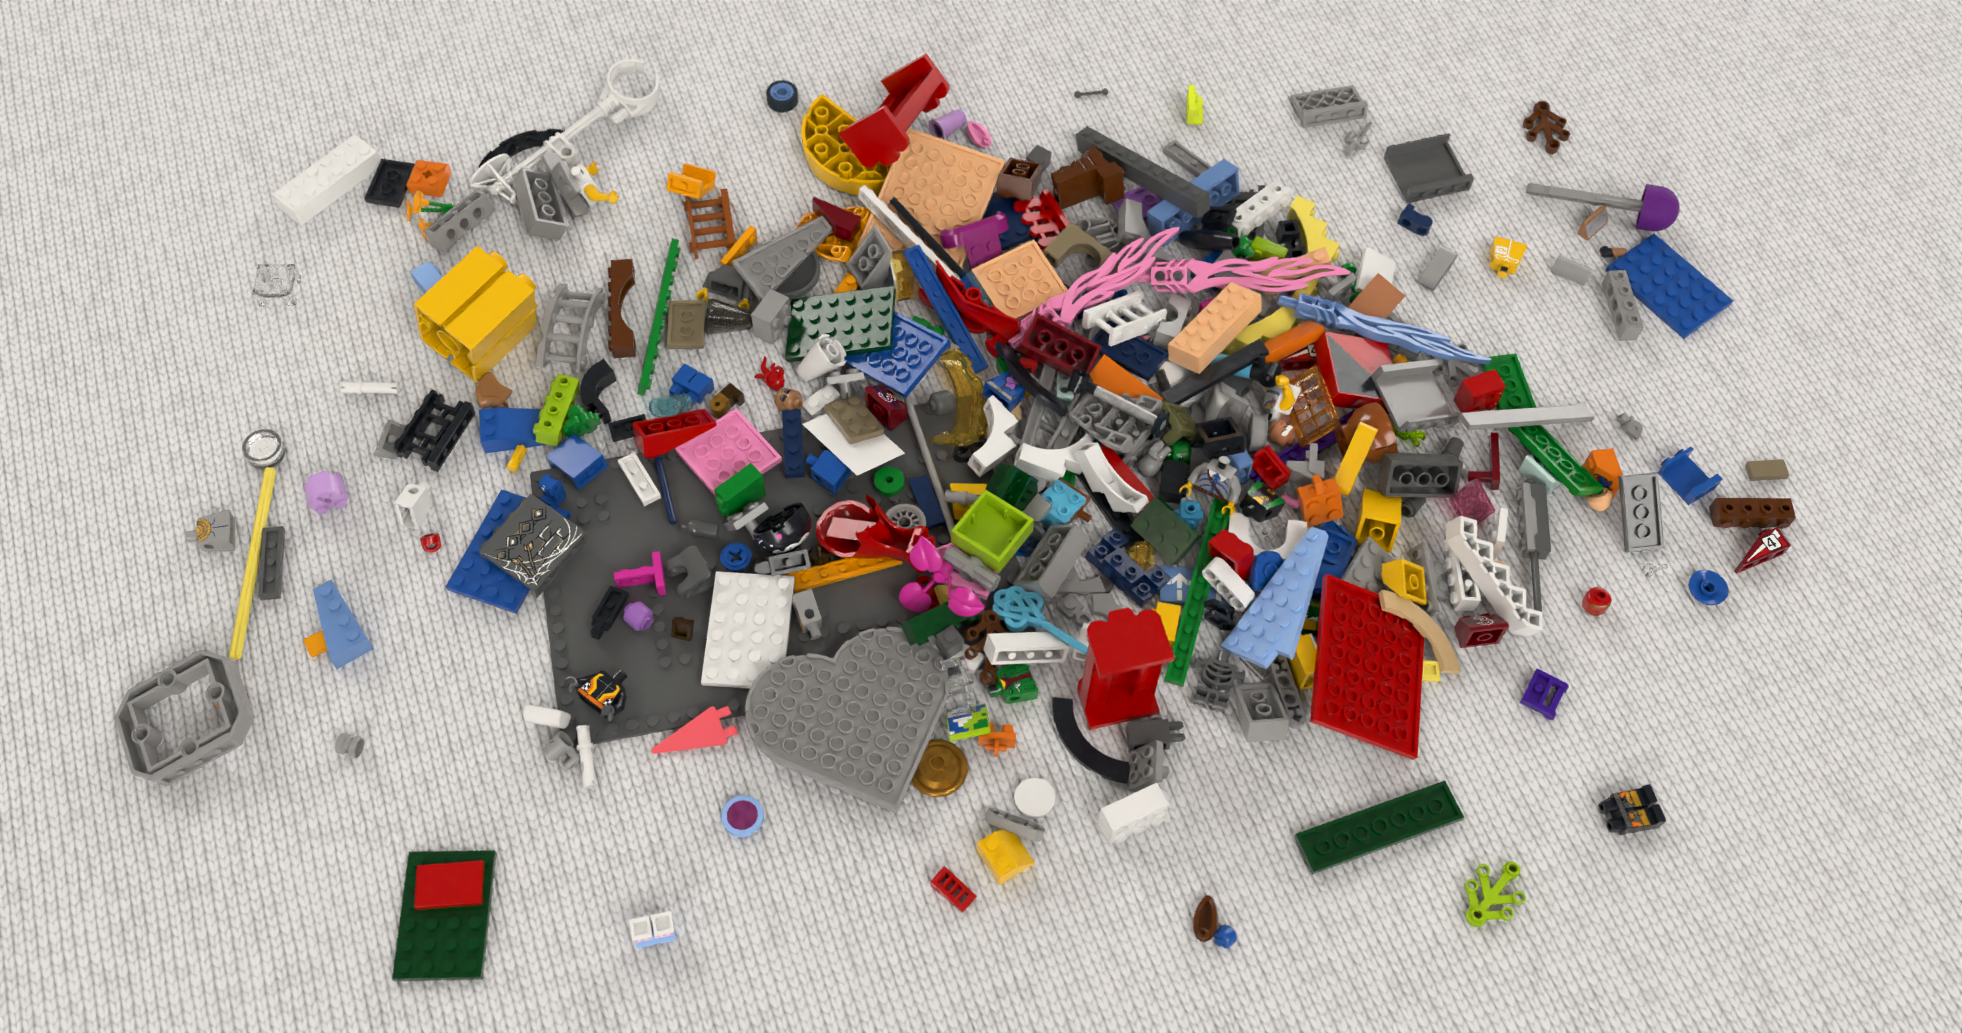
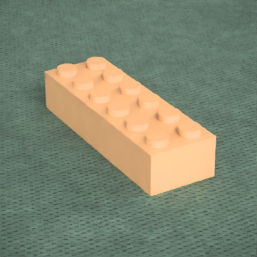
(1214, 327)

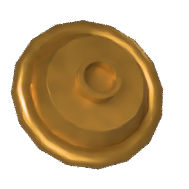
(941, 769)

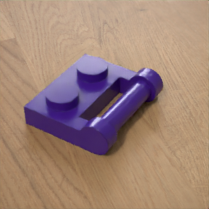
(1537, 692)

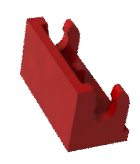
(1270, 468)

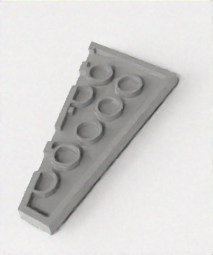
(775, 261)

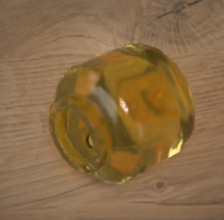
(1142, 554)

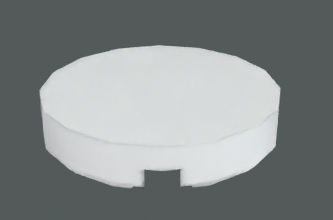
(1034, 798)

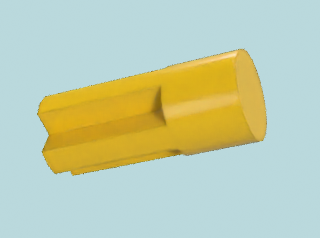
(516, 458)

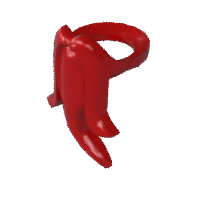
(772, 377)

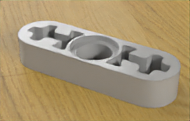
(1014, 824)

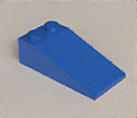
(507, 427)

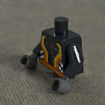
(601, 692)

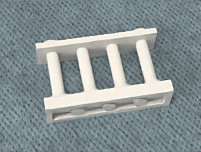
(1123, 307)

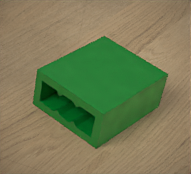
(739, 490)

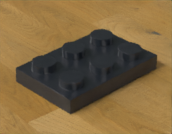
(389, 183)

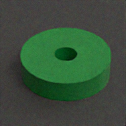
(886, 474)

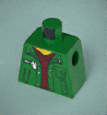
(1014, 684)

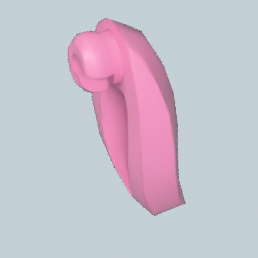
(978, 134)

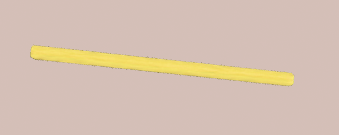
(252, 564)

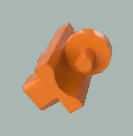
(998, 740)

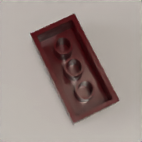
(1058, 346)

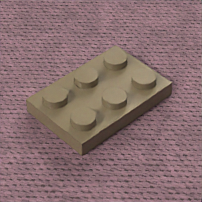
(686, 324)
(853, 419)

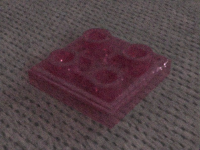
(1472, 502)

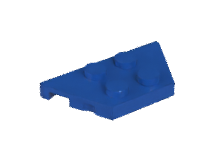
(1338, 547)

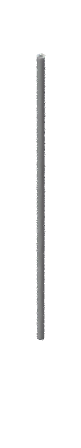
(934, 477)

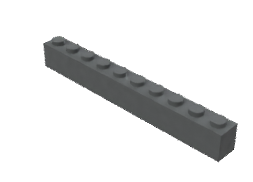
(1147, 173)

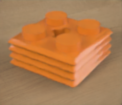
(429, 178)

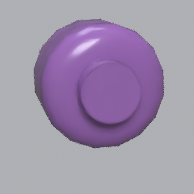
(638, 616)

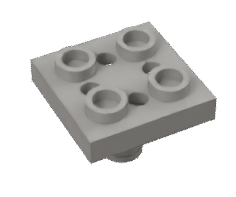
(844, 380)
(746, 517)
(1147, 766)

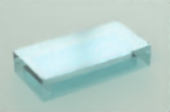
(971, 276)

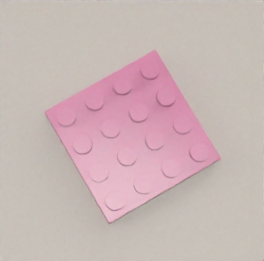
(727, 450)

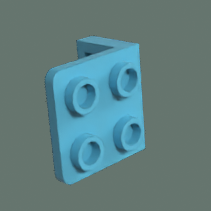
(1065, 503)

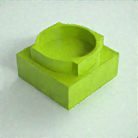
(992, 531)

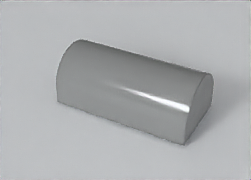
(1571, 270)

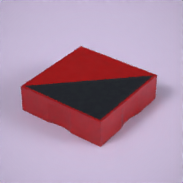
(1348, 368)

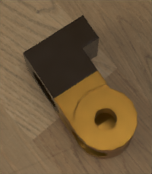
(726, 400)

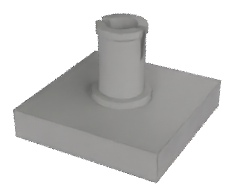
(1337, 291)

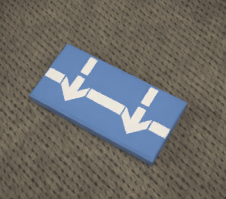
(1177, 589)

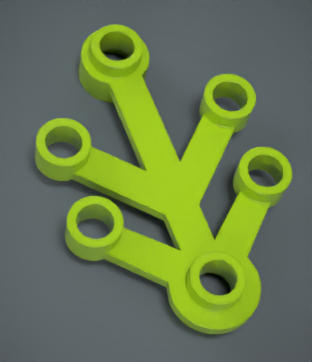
(1492, 896)

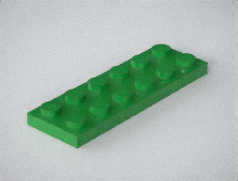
(1557, 460)

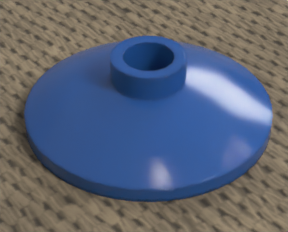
(1713, 583)

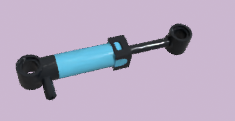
(1258, 371)

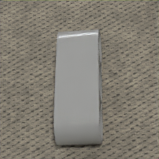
(1437, 268)

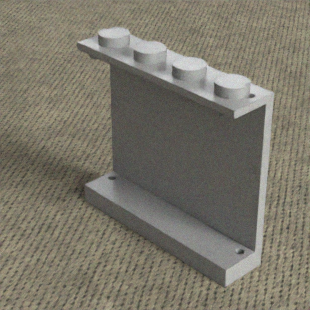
(1413, 396)

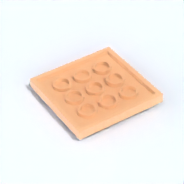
(1019, 280)

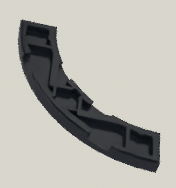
(521, 142)
(1027, 381)
(1081, 749)

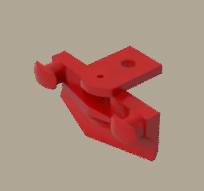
(974, 312)

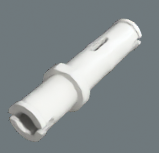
(369, 387)
(586, 759)

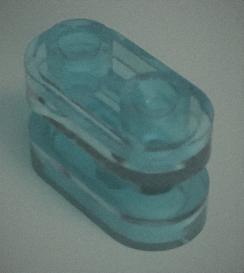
(670, 405)

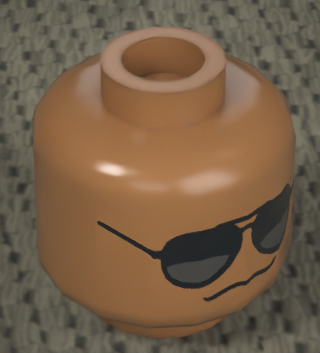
(788, 399)

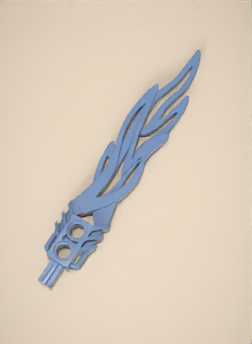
(1411, 337)

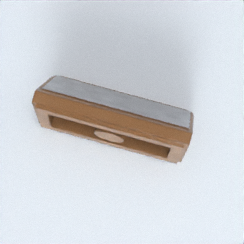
(1593, 223)

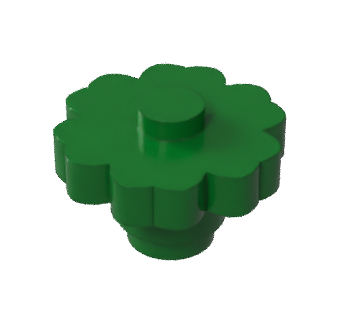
(580, 422)

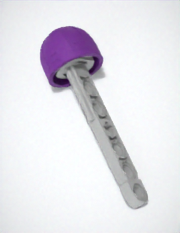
(1655, 210)

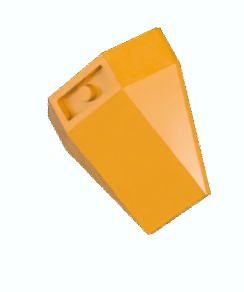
(833, 247)

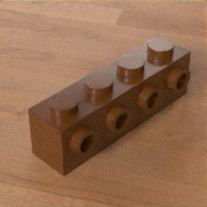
(1752, 512)

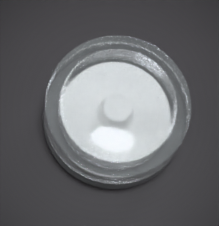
(263, 448)

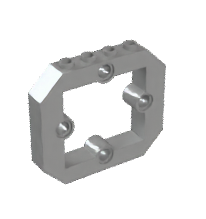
(141, 739)

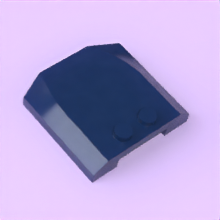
(1017, 232)

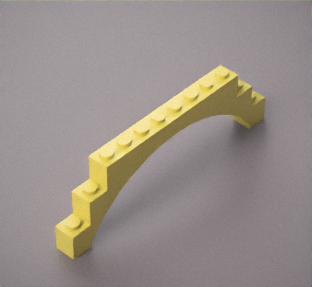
(1313, 237)

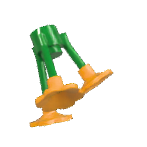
(419, 202)

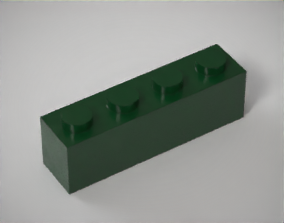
(931, 623)

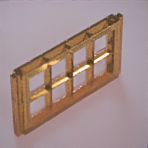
(1327, 427)

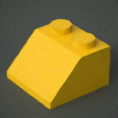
(1405, 580)
(1004, 855)

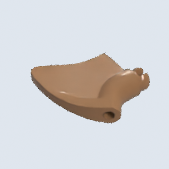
(492, 393)

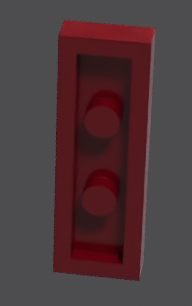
(1493, 475)

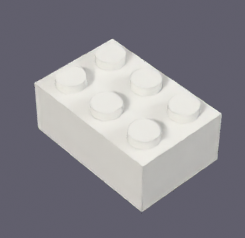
(1133, 814)

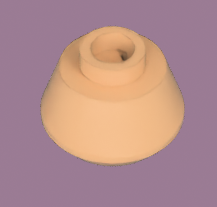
(1601, 500)

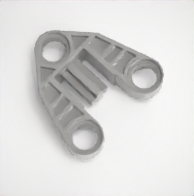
(1104, 232)

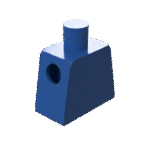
(828, 471)

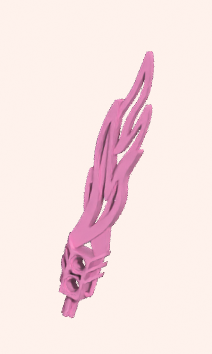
(1250, 280)
(1100, 284)

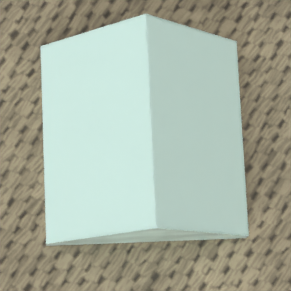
(1534, 469)

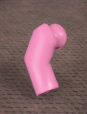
(1290, 501)

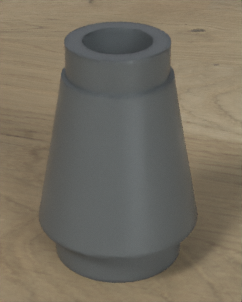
(1411, 506)

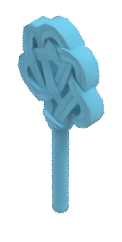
(1020, 617)

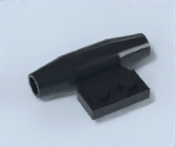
(1213, 235)

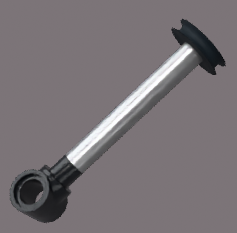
(1082, 383)

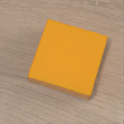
(316, 644)

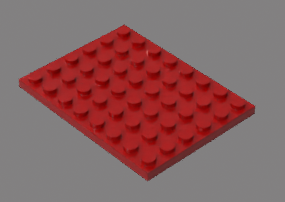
(1367, 670)

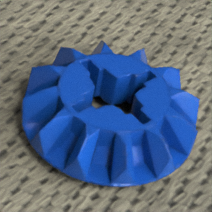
(735, 549)

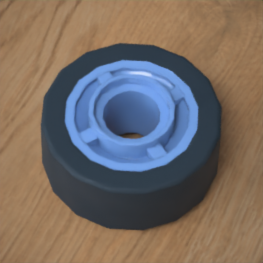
(782, 96)

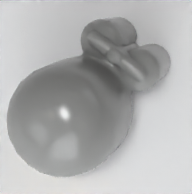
(1152, 460)

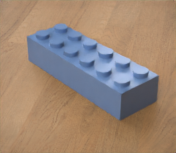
(1219, 181)

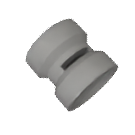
(349, 745)

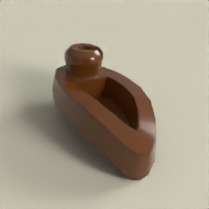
(1205, 919)

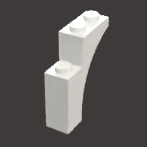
(998, 444)
(1050, 463)
(1104, 479)

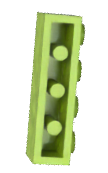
(555, 414)

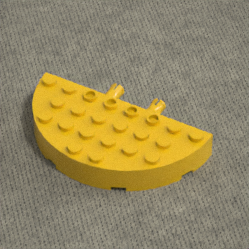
(829, 154)

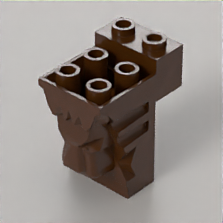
(1087, 179)

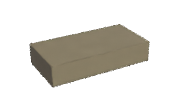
(1767, 470)

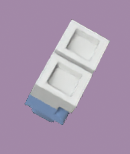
(648, 932)

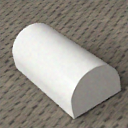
(546, 716)

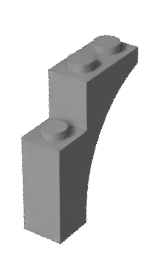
(1132, 227)

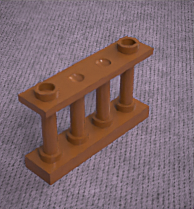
(726, 228)

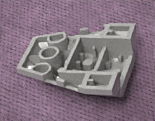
(1113, 426)

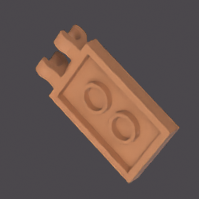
(1377, 299)

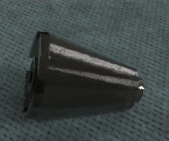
(726, 318)

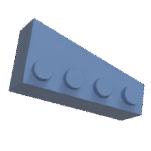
(340, 629)

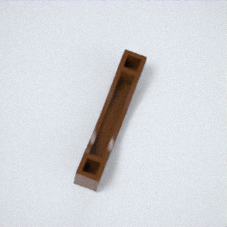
(622, 280)

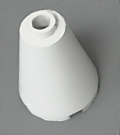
(822, 358)

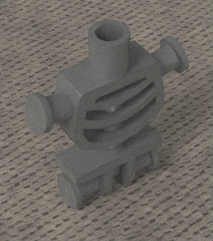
(1218, 676)

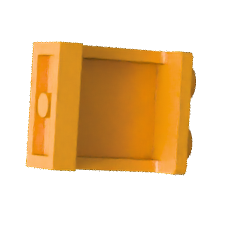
(692, 182)

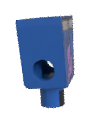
(1005, 389)

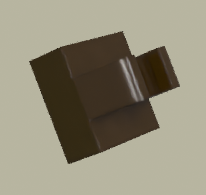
(682, 628)

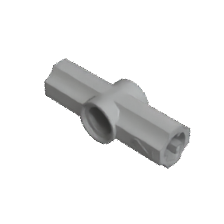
(972, 568)

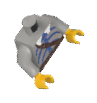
(1216, 480)

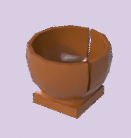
(1375, 416)

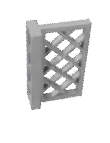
(1329, 113)

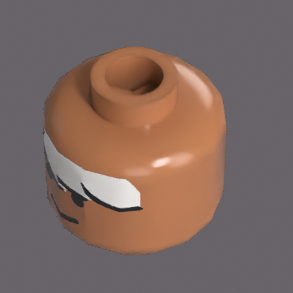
(1281, 433)

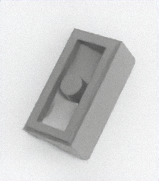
(390, 434)

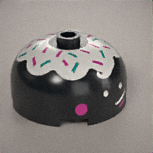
(784, 530)

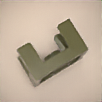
(1181, 422)

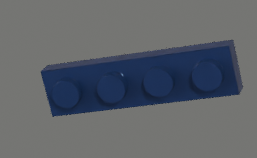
(793, 443)

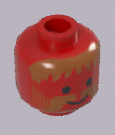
(1596, 601)

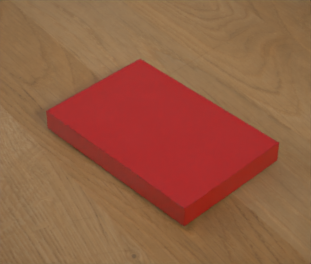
(449, 885)

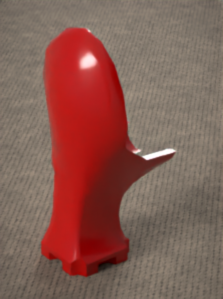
(861, 532)

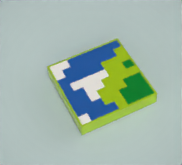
(969, 724)

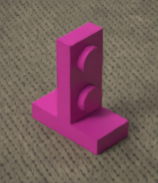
(643, 575)

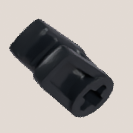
(1219, 614)

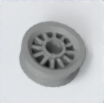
(1257, 432)
(900, 516)

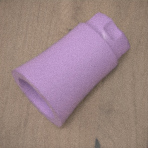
(947, 124)

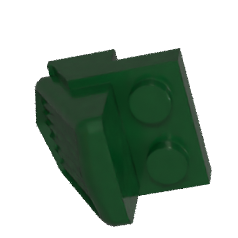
(1013, 486)

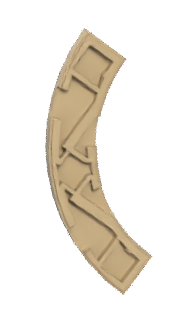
(1425, 625)

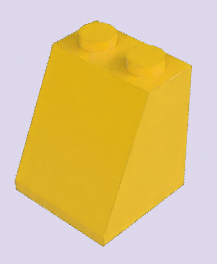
(1378, 518)

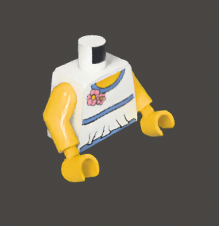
(588, 186)
(1280, 398)

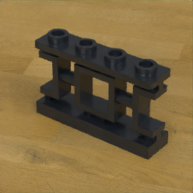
(446, 437)

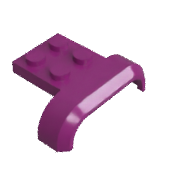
(978, 238)

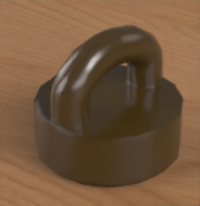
(819, 556)

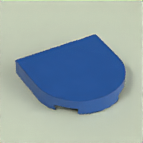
(1264, 568)

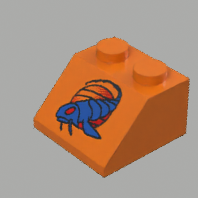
(1604, 468)

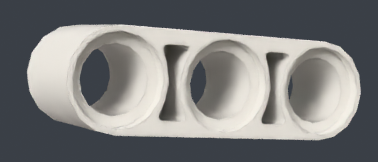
(1228, 584)

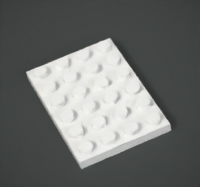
(746, 627)

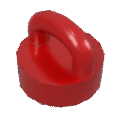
(430, 539)

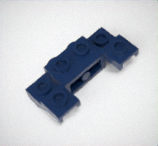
(1124, 571)

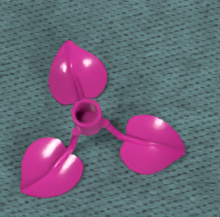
(913, 597)

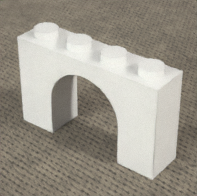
(1293, 534)

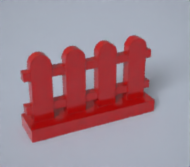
(1048, 212)

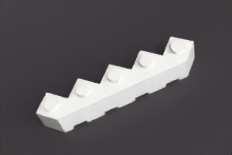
(1492, 577)

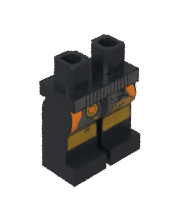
(1633, 811)

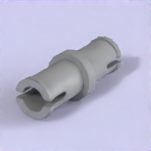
(963, 498)

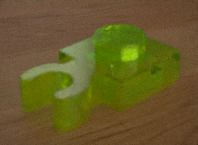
(1411, 435)

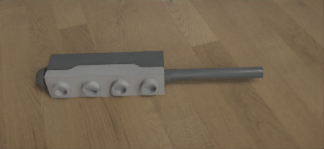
(1533, 530)

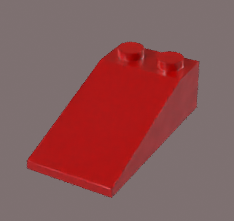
(665, 433)

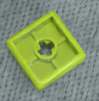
(1266, 249)

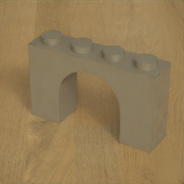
(1073, 241)

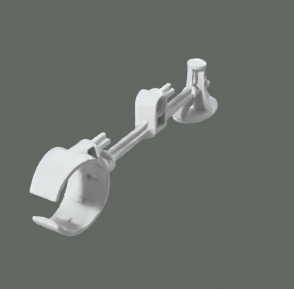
(559, 143)

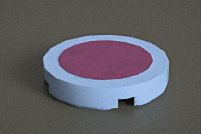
(742, 816)

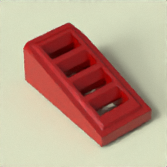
(941, 889)

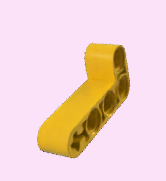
(1355, 457)

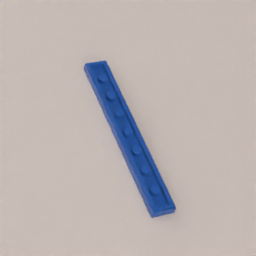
(944, 307)

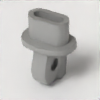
(1630, 425)

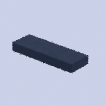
(927, 501)

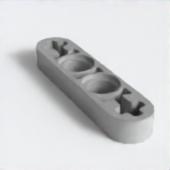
(1289, 690)

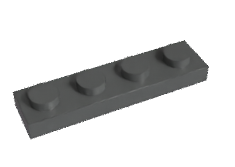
(271, 563)

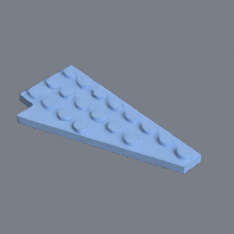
(1278, 613)

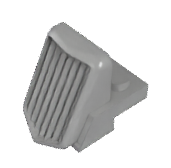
(1223, 402)
(1303, 471)

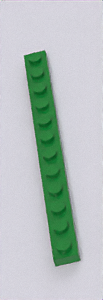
(1195, 600)

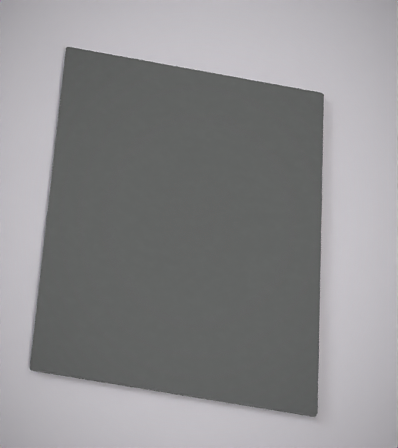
(622, 534)

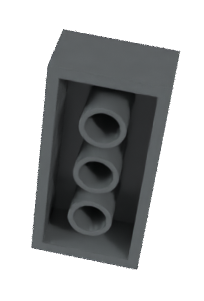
(1419, 475)

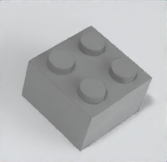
(771, 316)

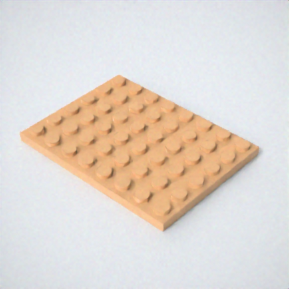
(939, 187)

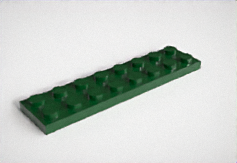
(1378, 827)

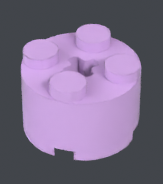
(325, 491)

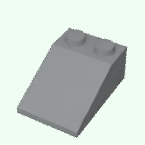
(871, 260)
(1261, 712)

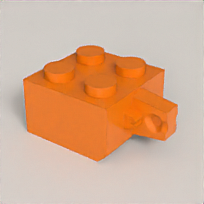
(1320, 501)

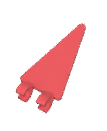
(699, 733)

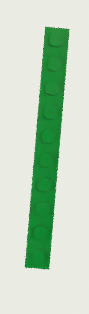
(658, 322)

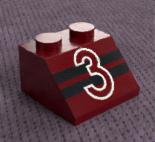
(885, 406)
(1480, 630)

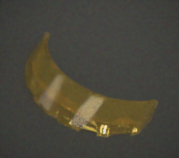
(971, 419)

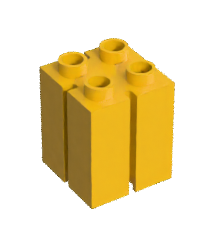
(477, 312)

